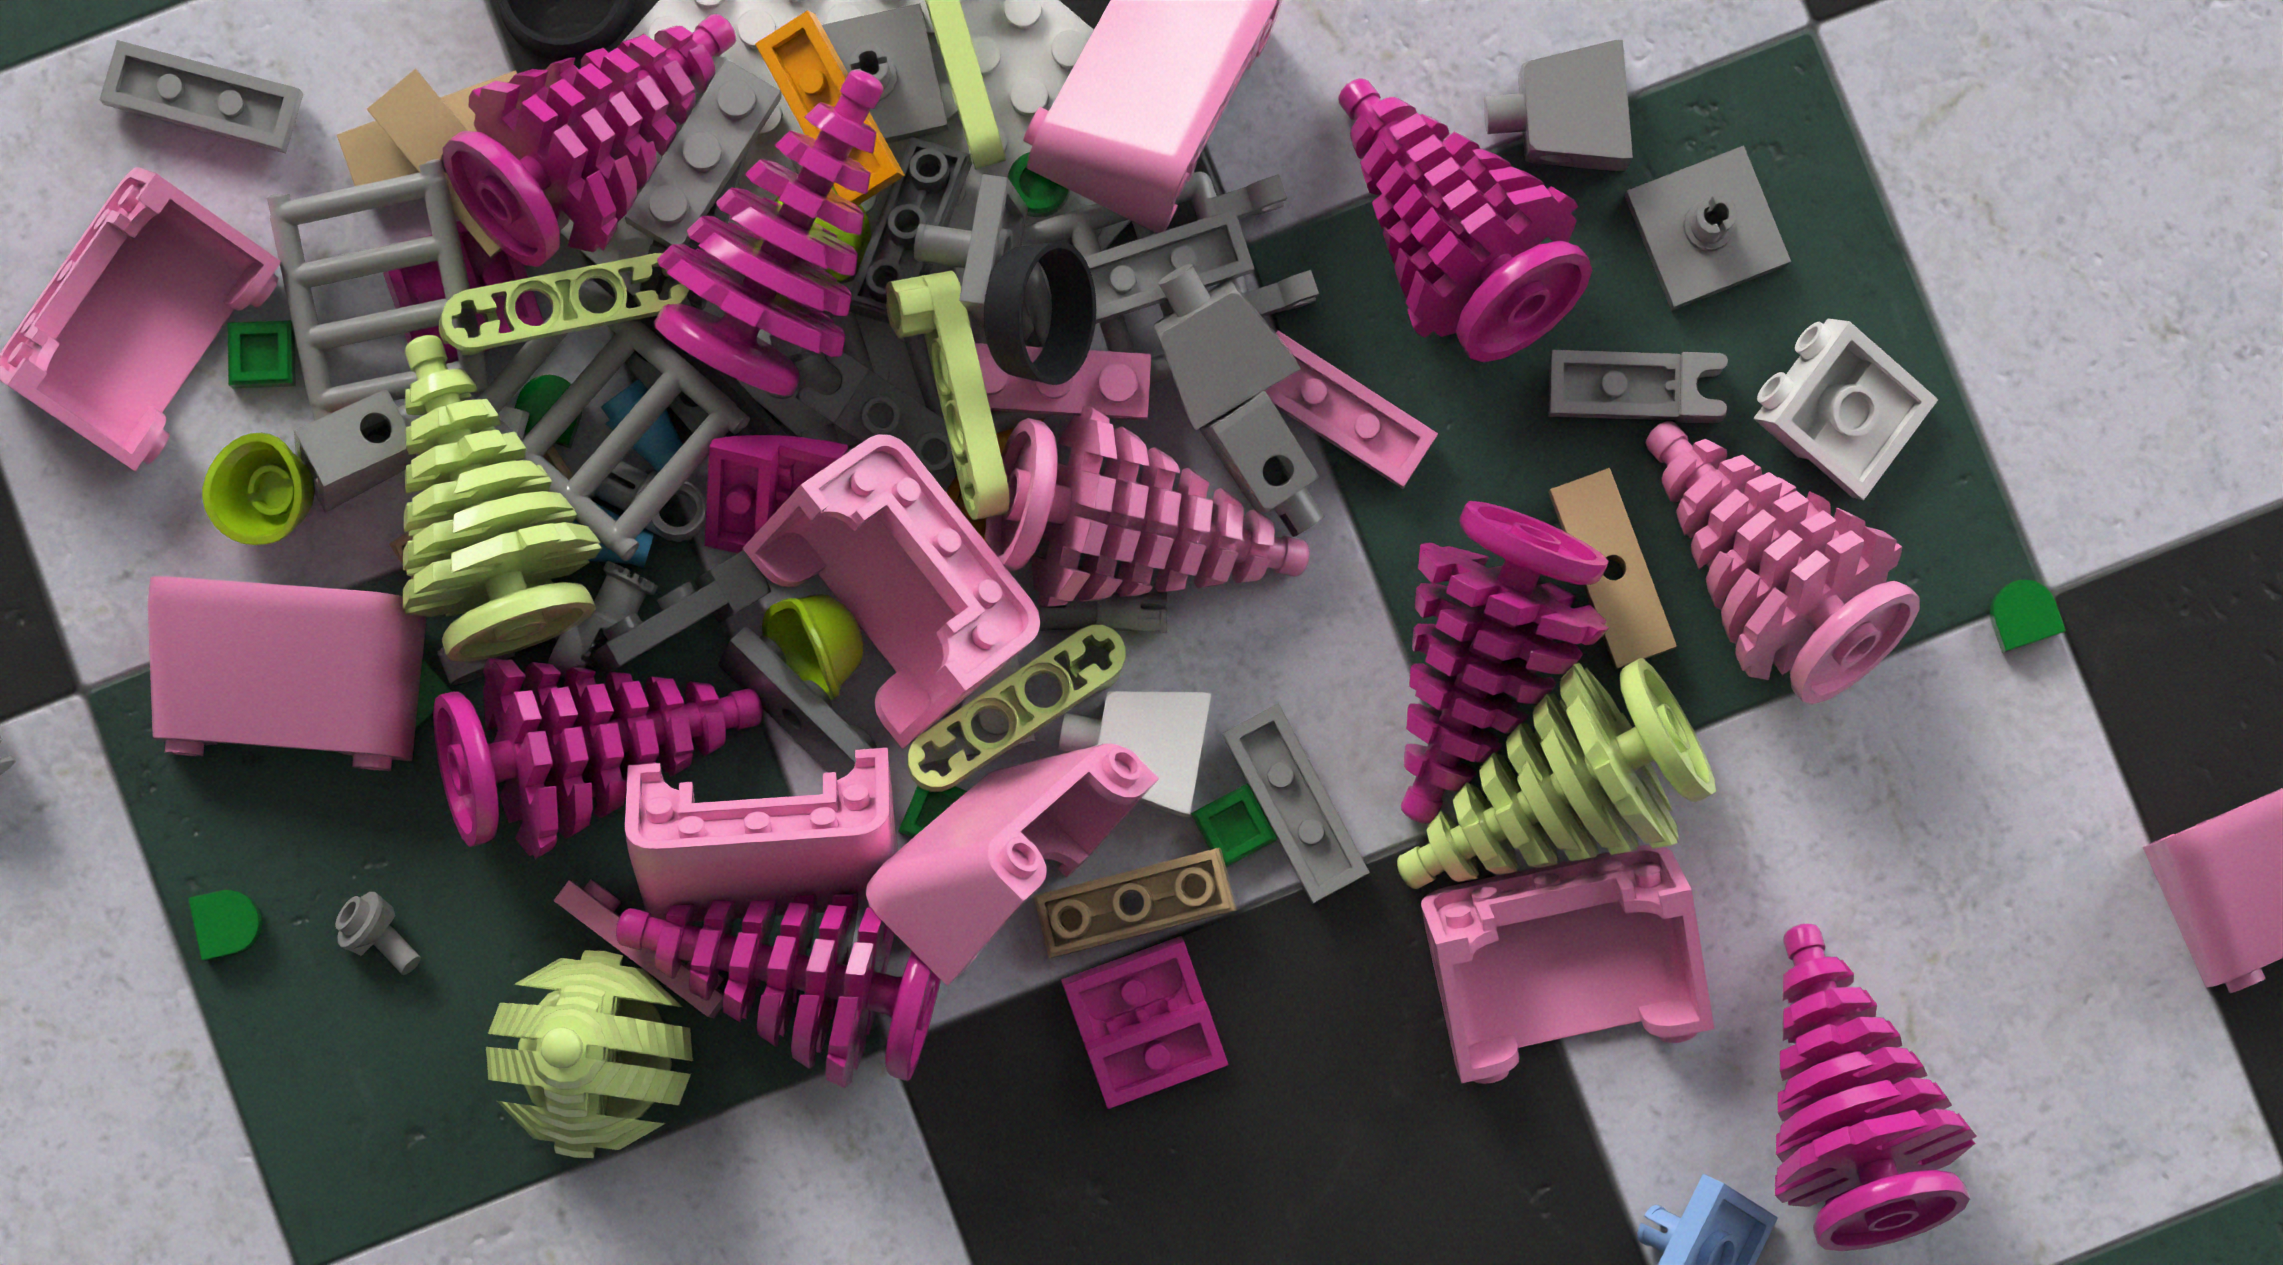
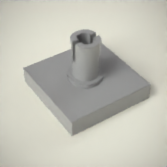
(897, 53)
(1707, 228)
(995, 231)

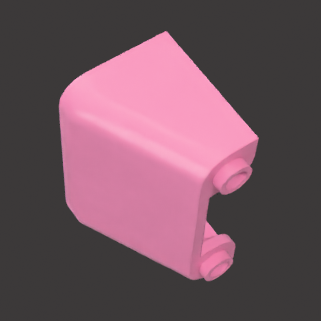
(1147, 101)
(133, 315)
(907, 574)
(283, 668)
(762, 845)
(989, 850)
(2227, 890)
(1566, 956)

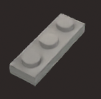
(201, 96)
(703, 155)
(1130, 273)
(1295, 803)

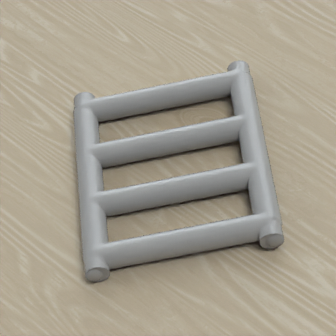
(301, 276)
(675, 377)

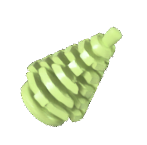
(483, 522)
(1577, 784)
(590, 1054)

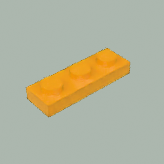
(813, 73)

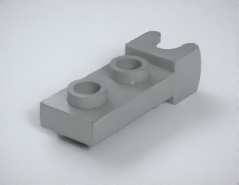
(1634, 385)

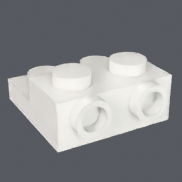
(1843, 405)

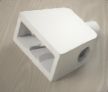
(1160, 729)

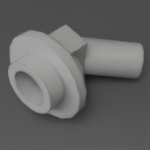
(366, 923)

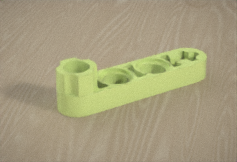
(966, 82)
(563, 292)
(933, 308)
(1020, 713)

